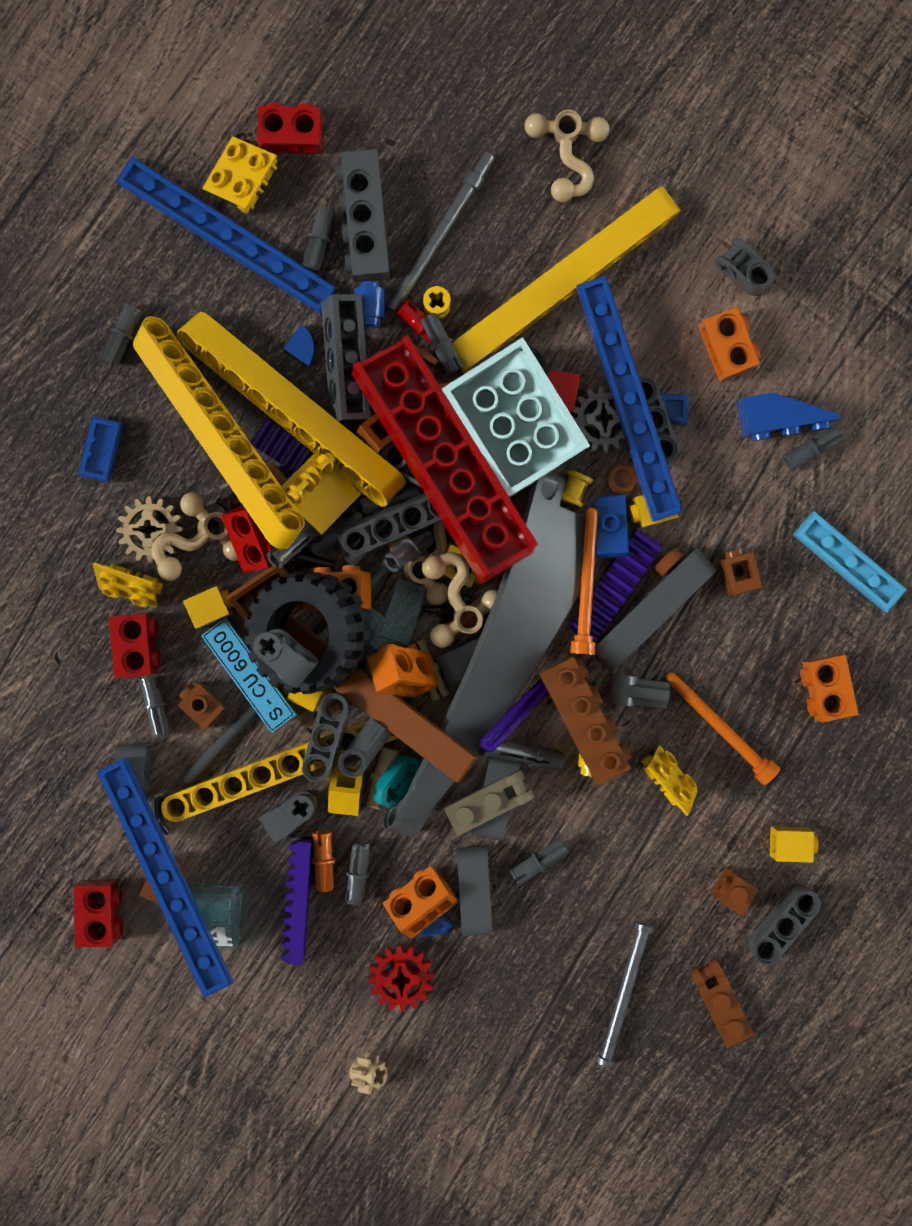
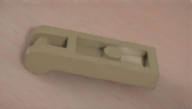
(487, 803)

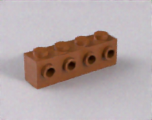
(584, 719)

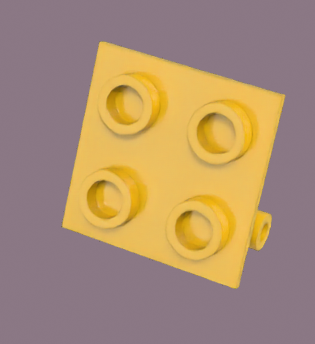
(241, 174)
(320, 491)
(116, 582)
(678, 788)

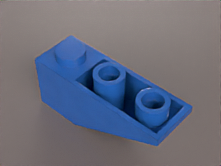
(776, 413)

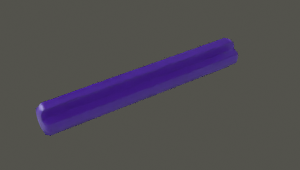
(514, 717)

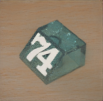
(221, 912)

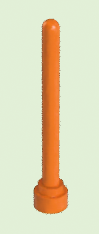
(583, 642)
(763, 769)

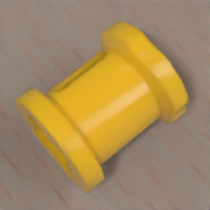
(437, 293)
(575, 488)

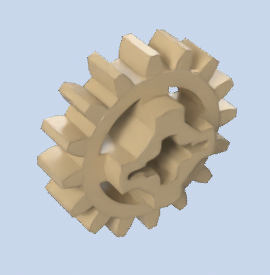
(149, 518)

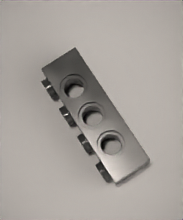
(365, 167)
(343, 347)

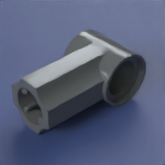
(631, 691)
(366, 746)

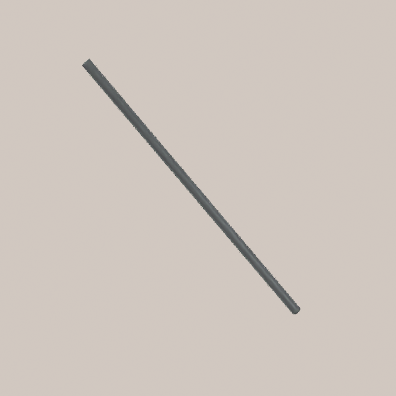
(249, 713)

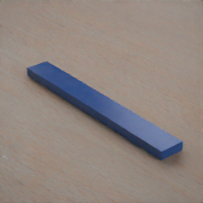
(225, 234)
(629, 398)
(165, 877)

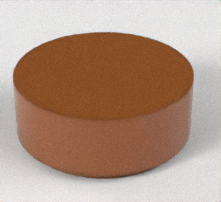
(622, 479)
(668, 561)

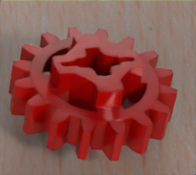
(389, 977)

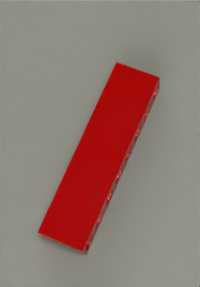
(444, 459)

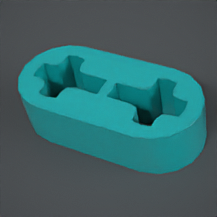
(396, 781)

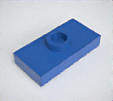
(101, 449)
(612, 526)

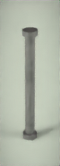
(606, 1056)

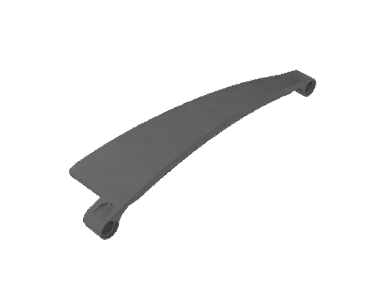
(517, 633)

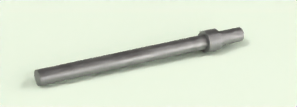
(472, 183)

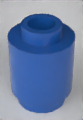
(373, 303)

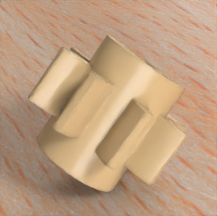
(368, 1073)

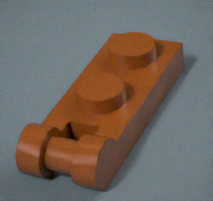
(722, 1004)

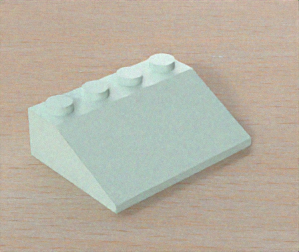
(515, 417)

